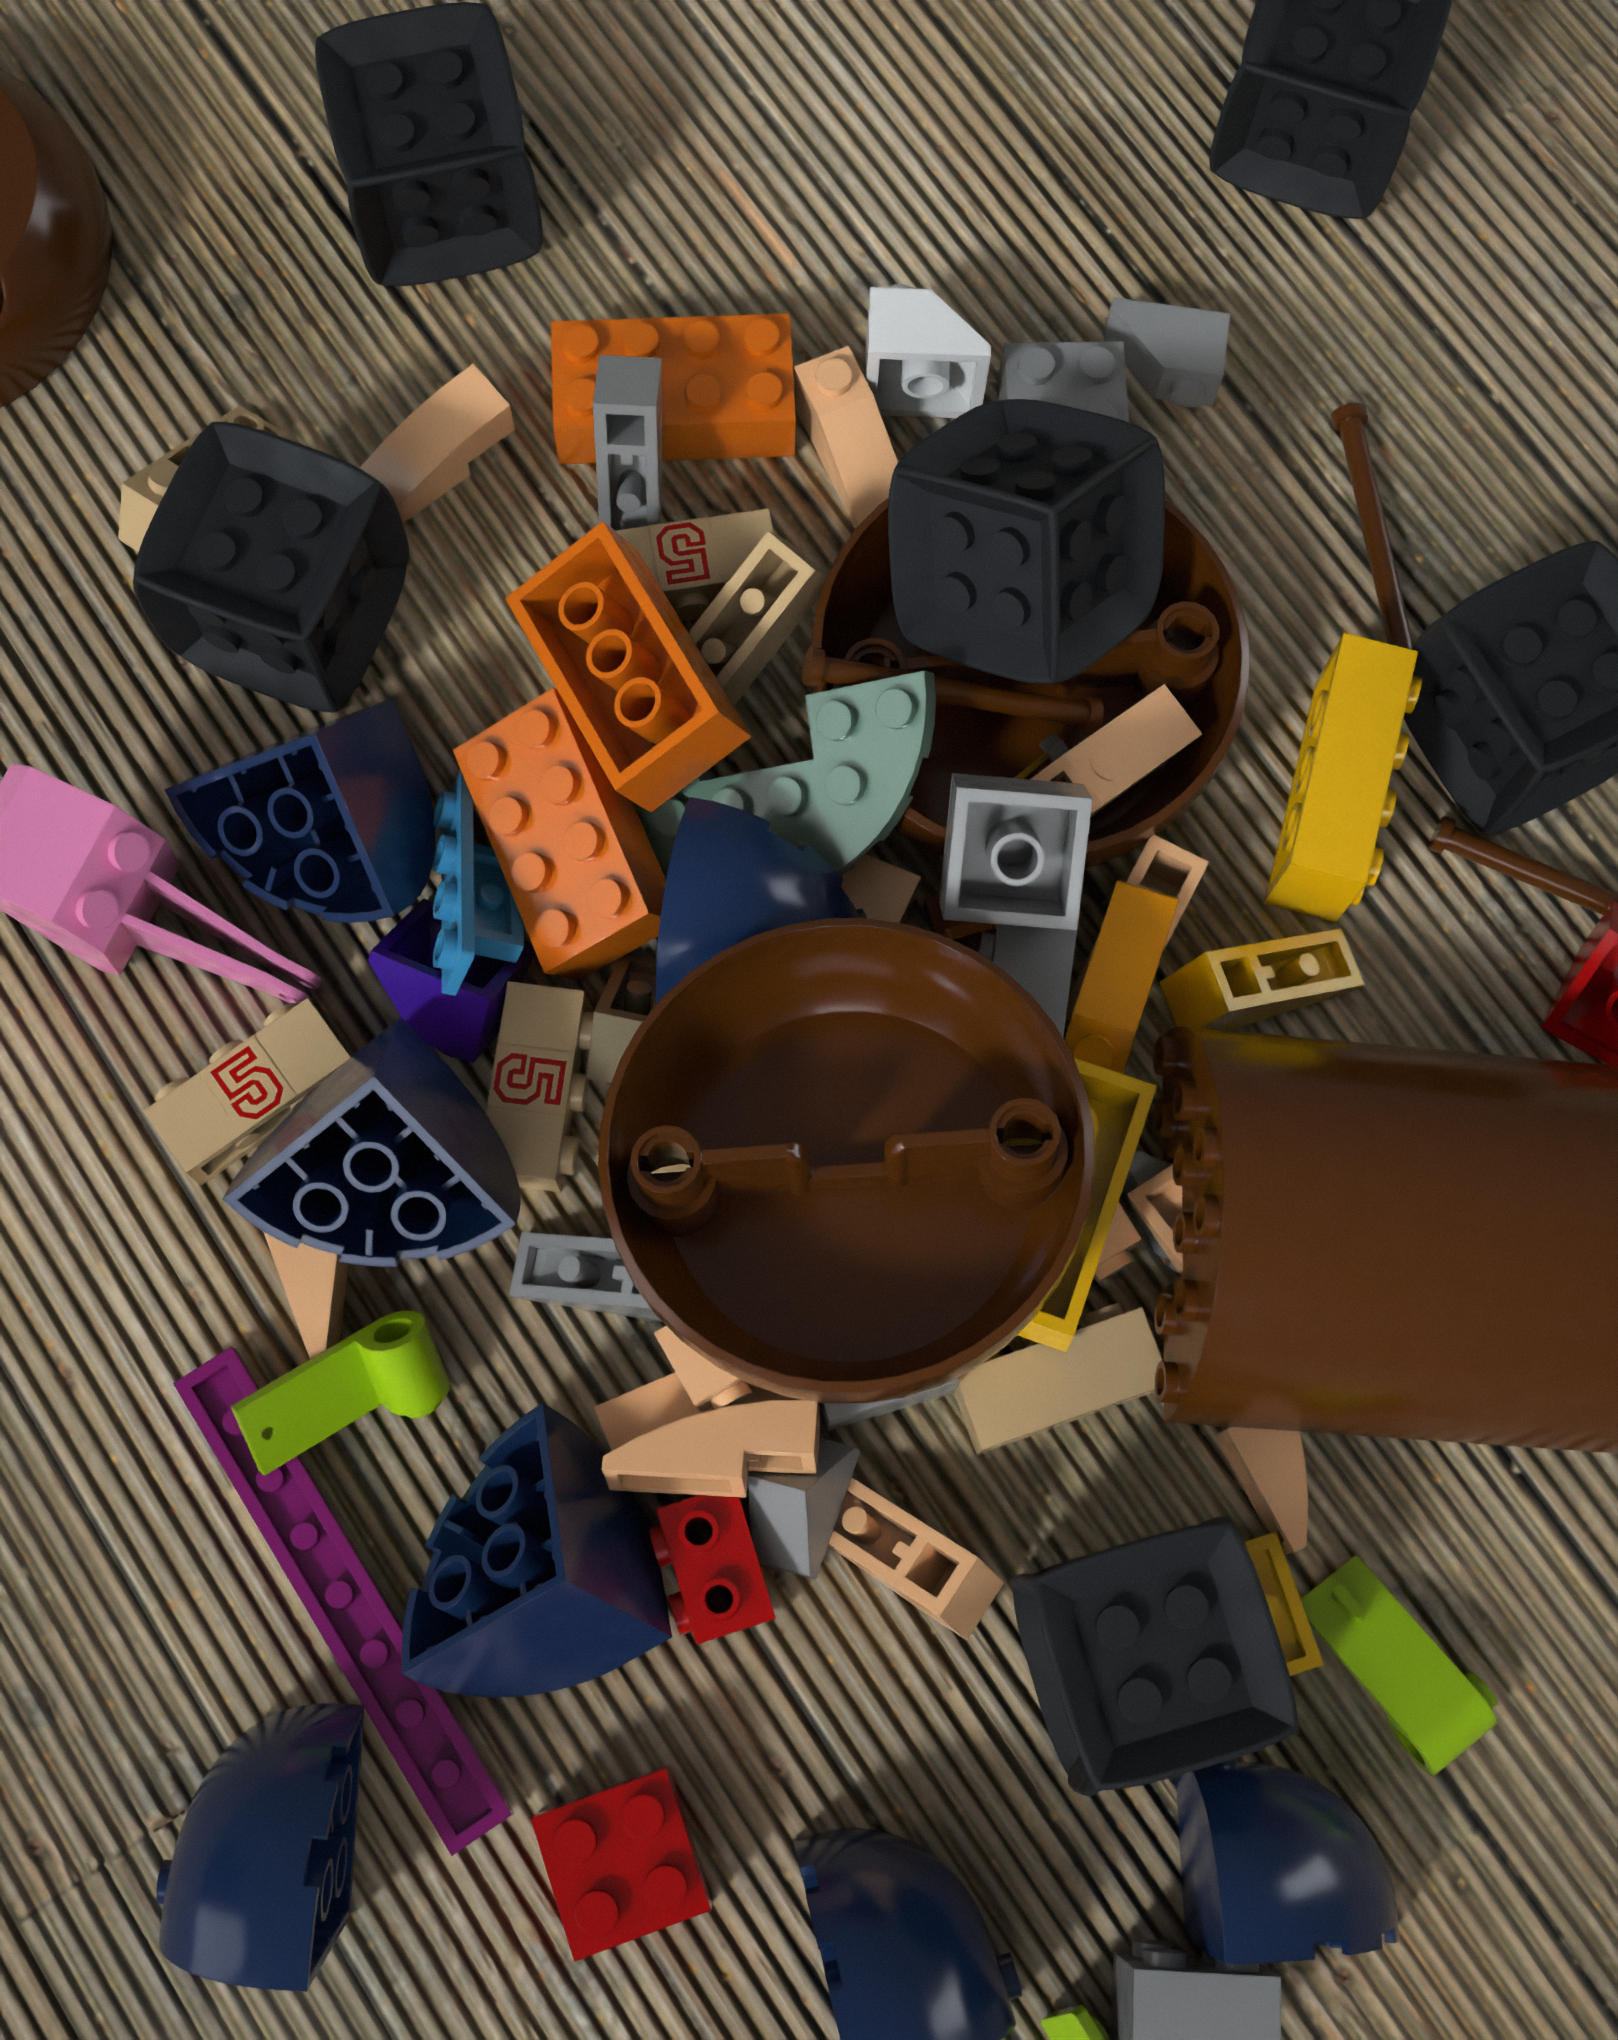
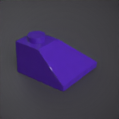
(453, 1024)

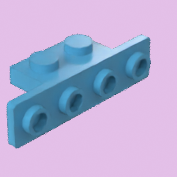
(472, 896)

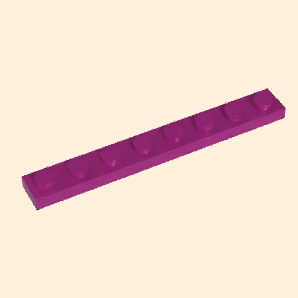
(349, 1613)

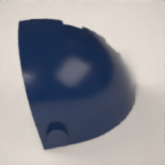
(321, 817)
(735, 882)
(383, 1162)
(535, 1572)
(267, 1853)
(1277, 1867)
(902, 1941)

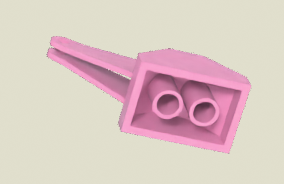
(96, 878)

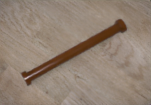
(1350, 422)
(1084, 714)
(1519, 866)

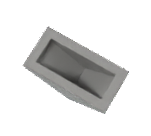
(798, 1512)

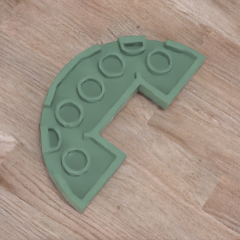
(846, 798)

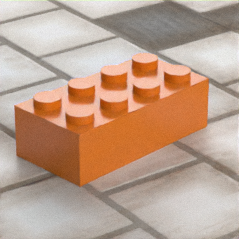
(721, 383)
(627, 668)
(563, 839)

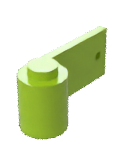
(379, 1365)
(1425, 1696)

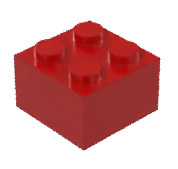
(622, 1862)

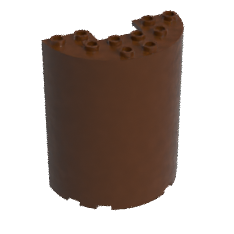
(1390, 1241)

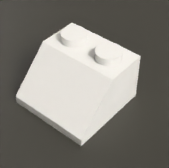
(922, 355)

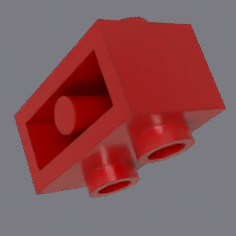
(723, 1562)

